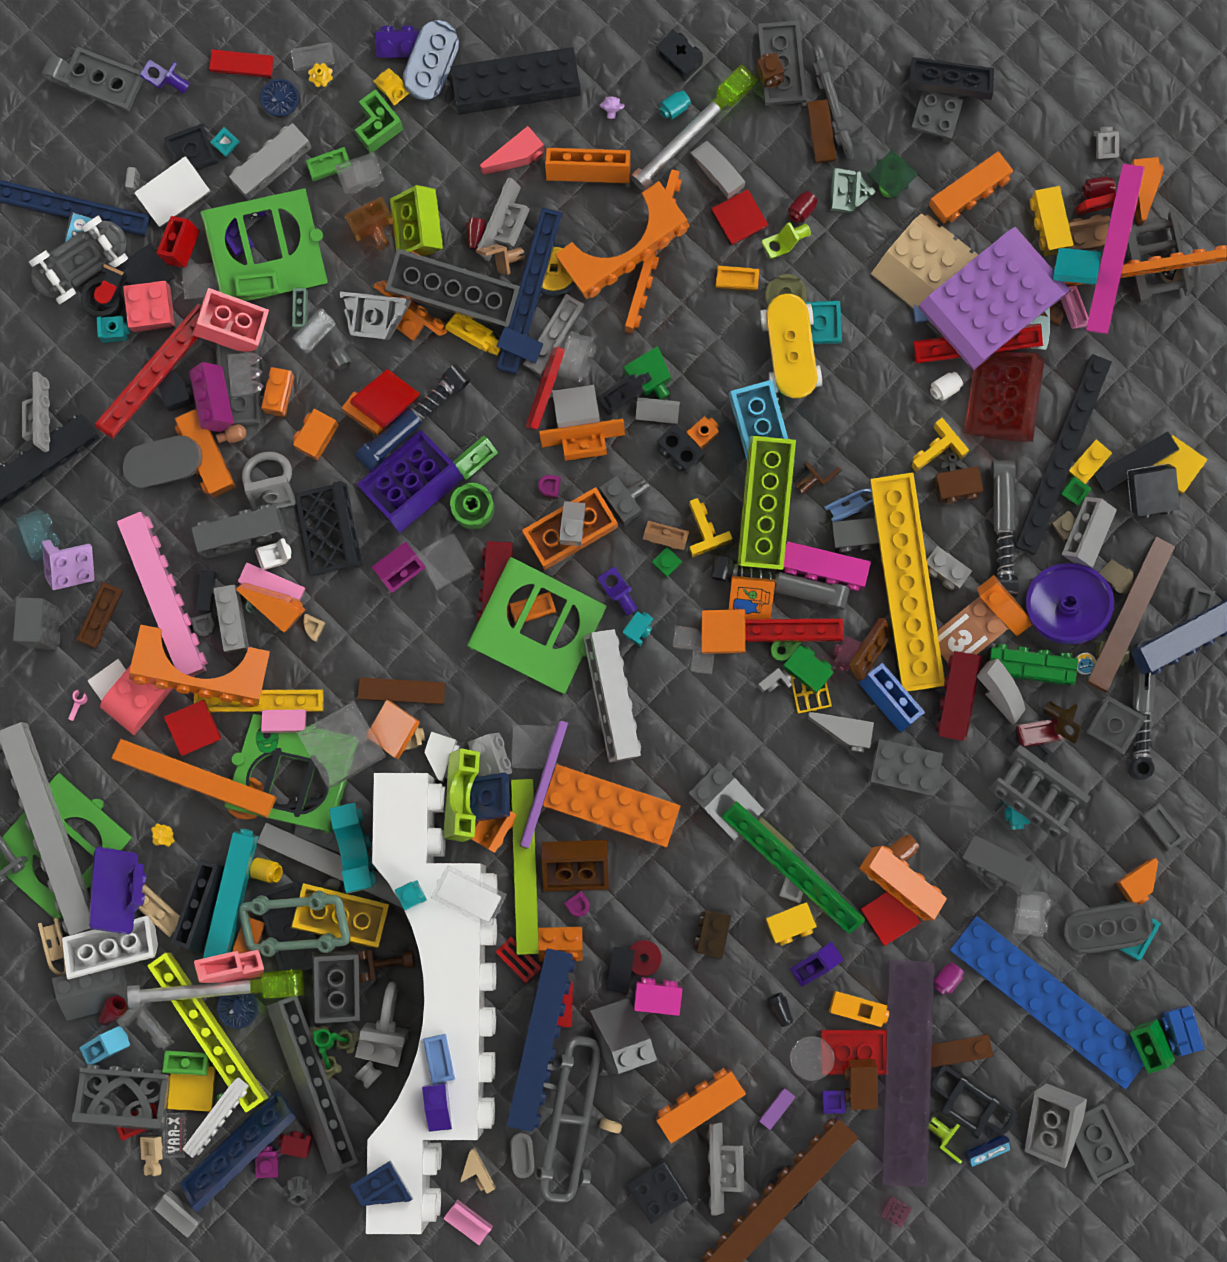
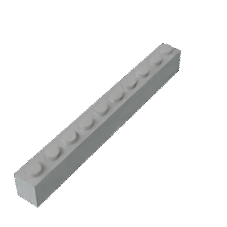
(47, 827)

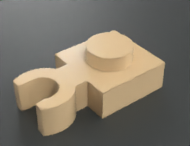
(151, 1152)

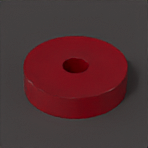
(654, 960)

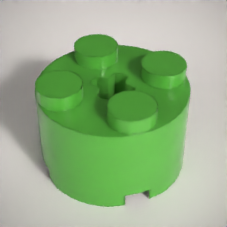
(465, 496)

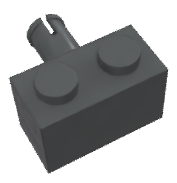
(623, 499)

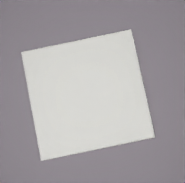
(106, 678)

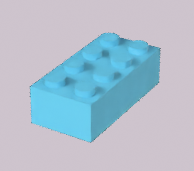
(757, 413)

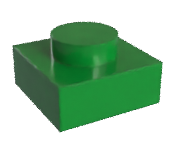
(1076, 490)
(666, 562)

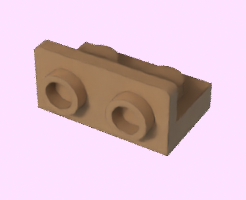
(1089, 233)

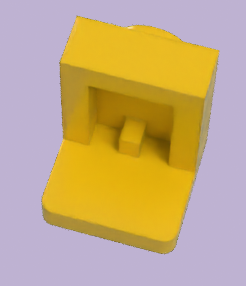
(391, 86)

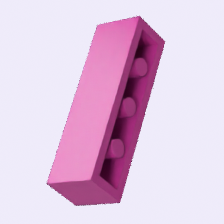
(826, 566)

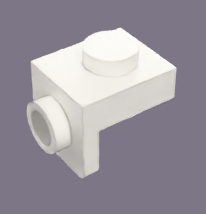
(273, 554)

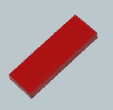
(241, 63)

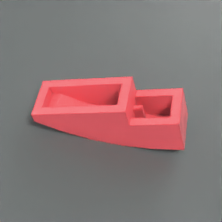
(229, 967)

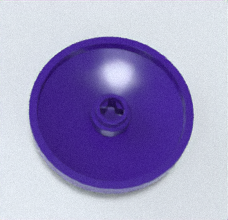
(1069, 603)

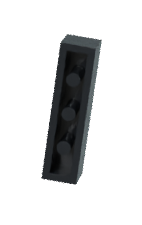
(198, 907)

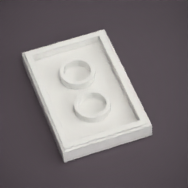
(172, 192)

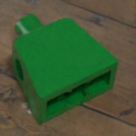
(655, 365)

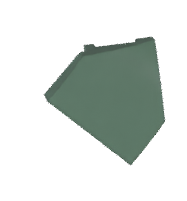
(848, 190)

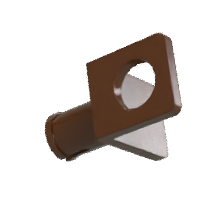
(813, 477)

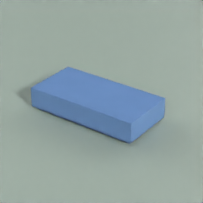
(439, 1058)

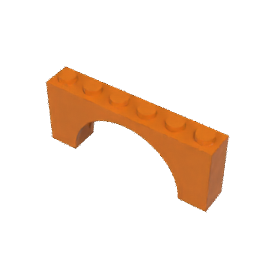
(594, 273)
(153, 667)

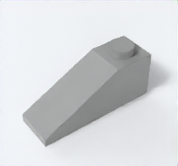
(848, 731)

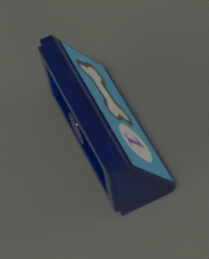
(988, 1150)

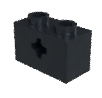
(685, 64)

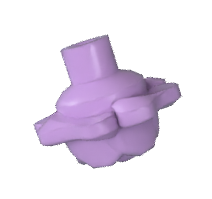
(611, 105)

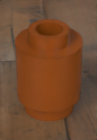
(904, 847)

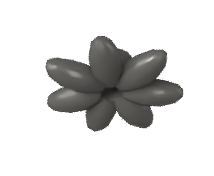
(950, 462)

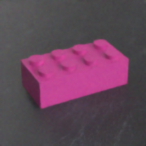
(658, 997)

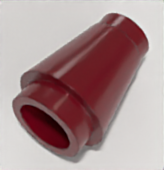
(475, 231)
(112, 1010)

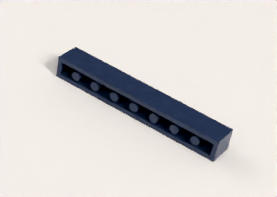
(540, 1039)

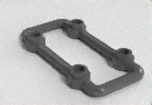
(825, 82)

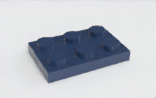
(490, 797)

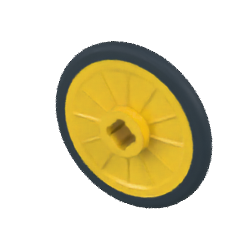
(557, 282)

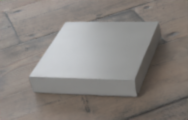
(576, 406)

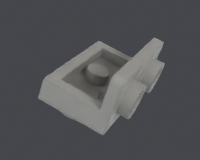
(492, 754)

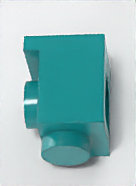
(116, 335)
(638, 628)
(1015, 819)
(410, 895)

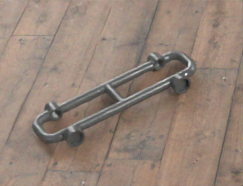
(579, 1176)

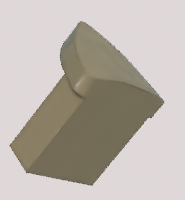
(1118, 576)

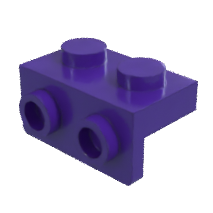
(395, 42)

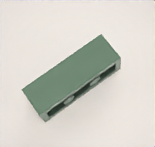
(300, 308)

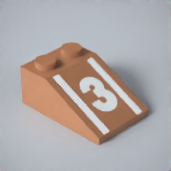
(970, 630)

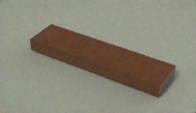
(401, 690)

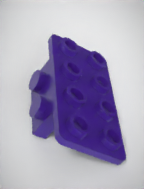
(115, 890)

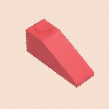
(517, 152)

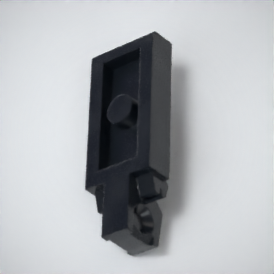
(623, 392)

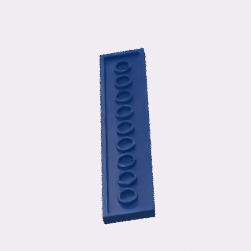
(1049, 1001)

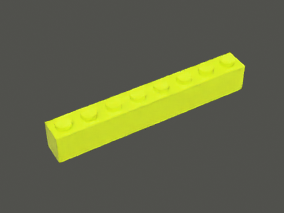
(208, 1032)

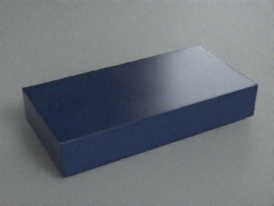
(520, 345)

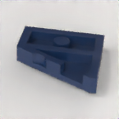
(381, 1187)

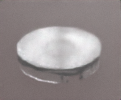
(812, 1058)

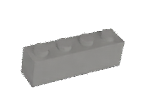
(270, 161)

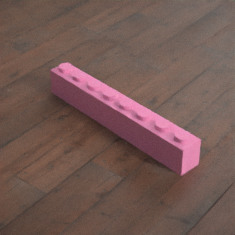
(161, 594)

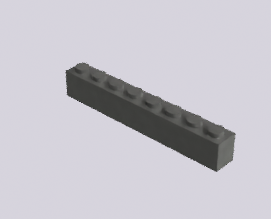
(312, 1084)

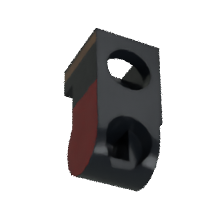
(111, 286)

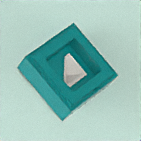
(225, 141)

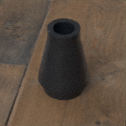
(780, 1009)

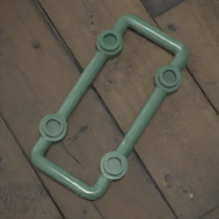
(315, 901)

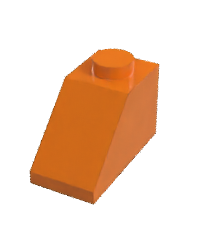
(1139, 882)

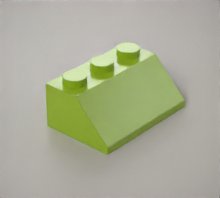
(416, 221)

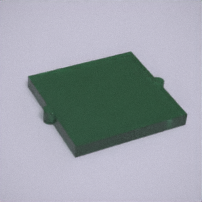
(893, 174)

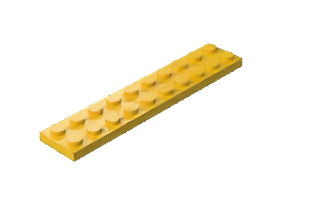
(907, 582)

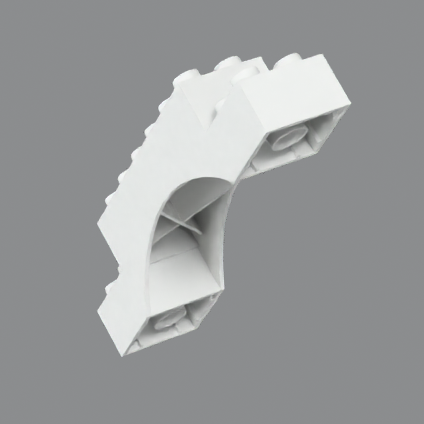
(454, 1000)

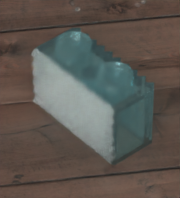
(34, 530)

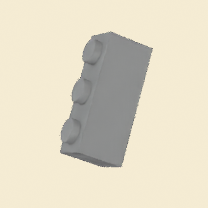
(1089, 531)
(231, 619)

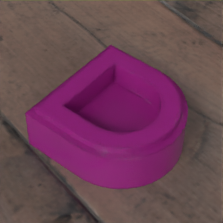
(549, 486)
(578, 905)

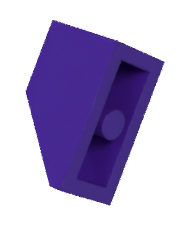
(816, 964)
(437, 1106)

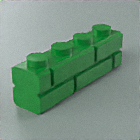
(1036, 666)

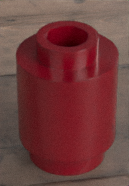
(1098, 187)
(802, 207)

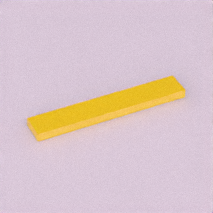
(272, 700)

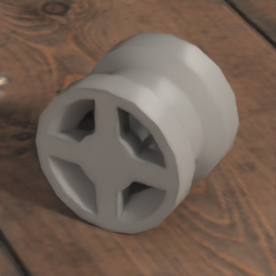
(368, 1074)

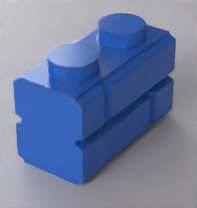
(1182, 1030)

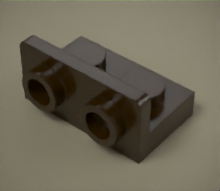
(713, 933)

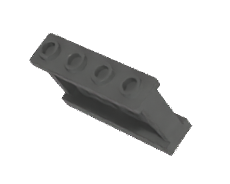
(143, 1120)

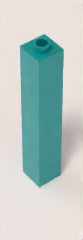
(231, 893)

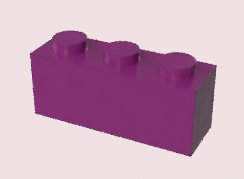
(211, 397)

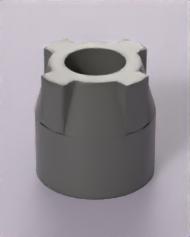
(341, 359)

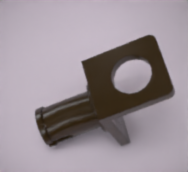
(1064, 718)

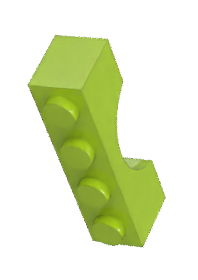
(459, 819)

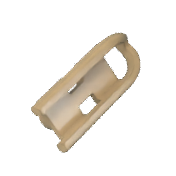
(56, 952)

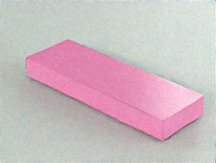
(265, 579)

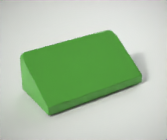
(186, 1063)

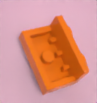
(491, 832)
(561, 939)

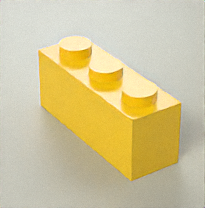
(1051, 220)

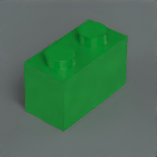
(808, 669)
(1152, 1046)

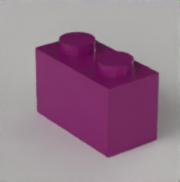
(398, 567)

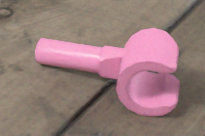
(77, 703)

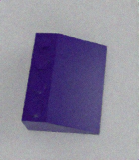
(410, 480)

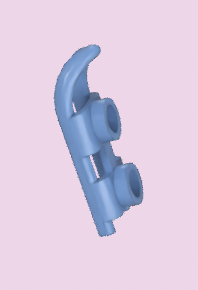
(856, 505)

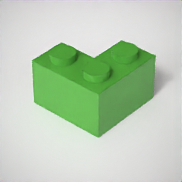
(382, 122)

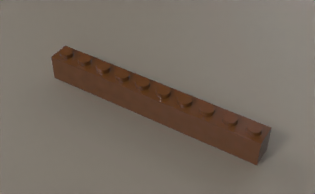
(784, 1194)

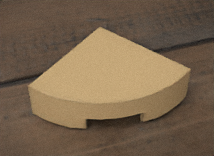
(313, 627)

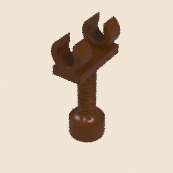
(406, 959)

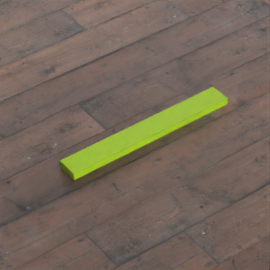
(524, 871)

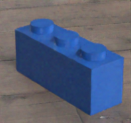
(891, 697)

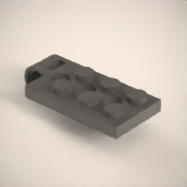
(64, 74)

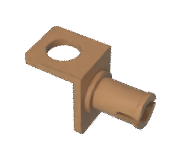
(502, 256)

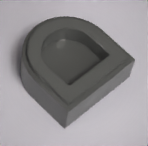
(204, 624)

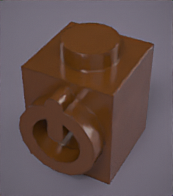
(770, 70)

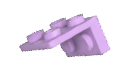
(67, 566)

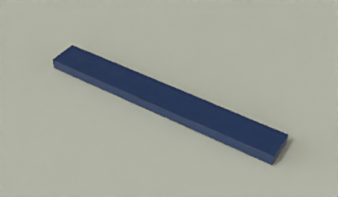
(62, 205)
(532, 283)

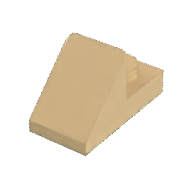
(475, 1166)

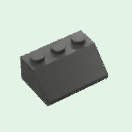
(89, 992)

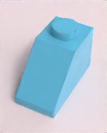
(105, 1046)

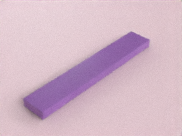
(543, 784)

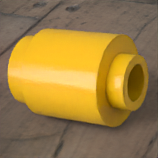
(265, 870)

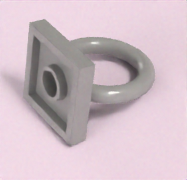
(272, 490)
(385, 1029)

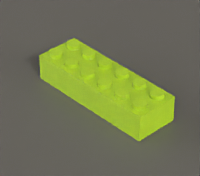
(766, 502)

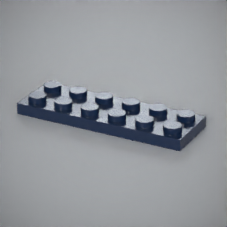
(237, 1151)

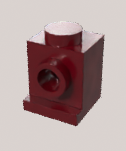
(295, 1144)

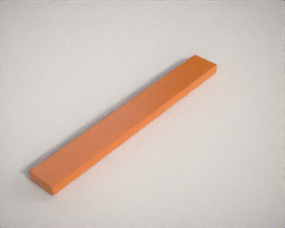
(194, 778)

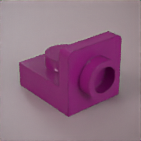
(267, 1163)

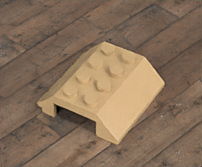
(921, 260)

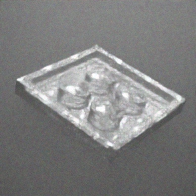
(341, 745)

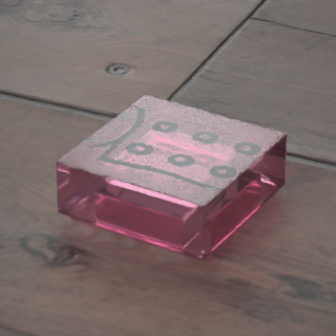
(896, 1211)

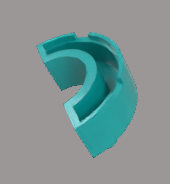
(353, 848)

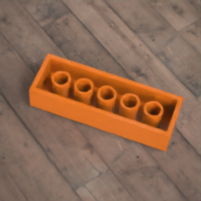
(611, 806)

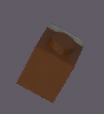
(961, 1050)

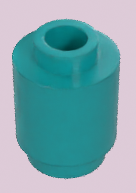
(674, 105)

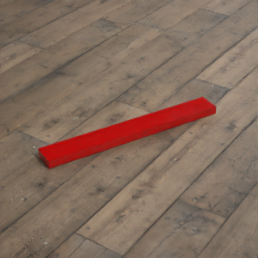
(149, 377)

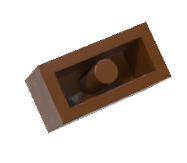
(958, 485)
(862, 1084)

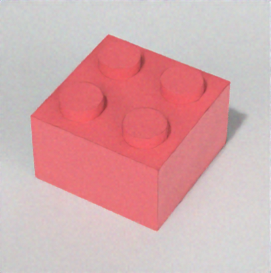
(149, 306)

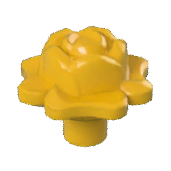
(320, 75)
(162, 835)

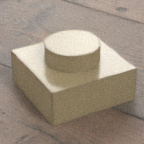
(1064, 525)

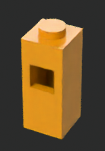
(859, 1009)

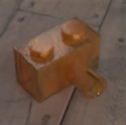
(371, 220)

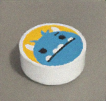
(1085, 663)

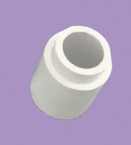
(946, 386)

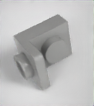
(1107, 143)
(771, 683)

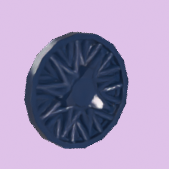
(279, 97)
(237, 1010)

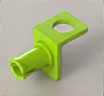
(786, 239)
(945, 1134)

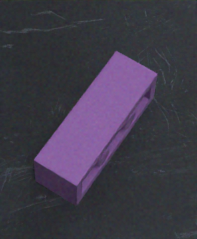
(776, 1108)

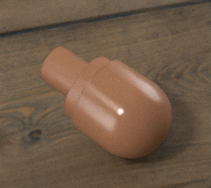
(232, 434)

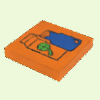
(753, 595)

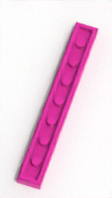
(1115, 249)

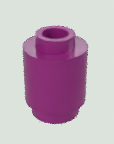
(948, 978)

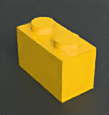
(791, 923)

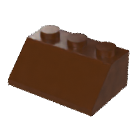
(575, 865)

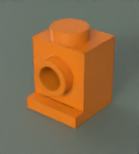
(701, 439)

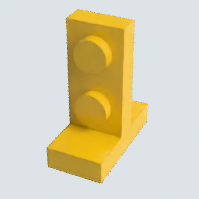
(949, 439)
(707, 530)

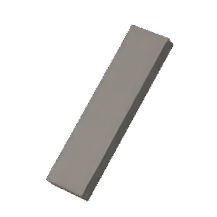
(556, 331)

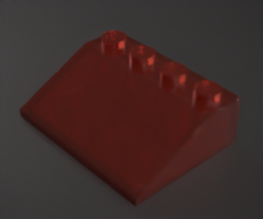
(1005, 397)

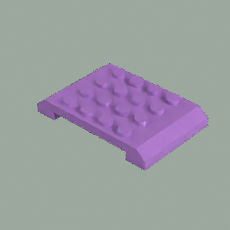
(993, 298)

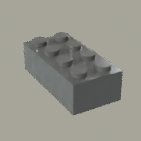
(239, 531)

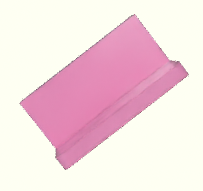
(468, 1222)

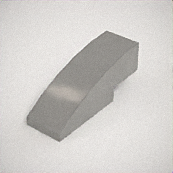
(718, 169)
(1002, 690)

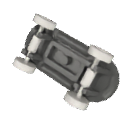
(78, 259)

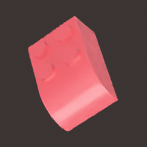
(230, 321)
(132, 703)

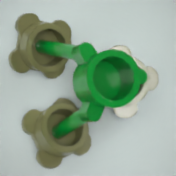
(325, 1040)

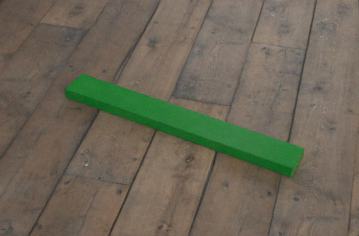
(793, 867)

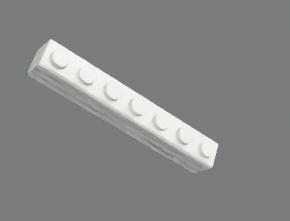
(216, 1118)

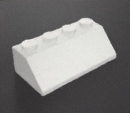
(105, 950)

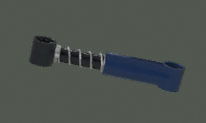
(374, 452)

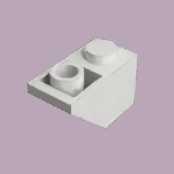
(438, 752)

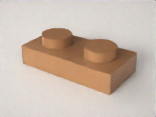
(665, 535)

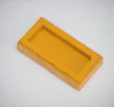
(737, 278)

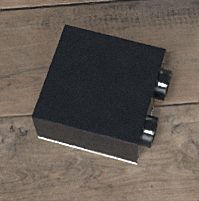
(1153, 490)

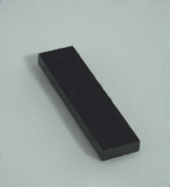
(1143, 457)

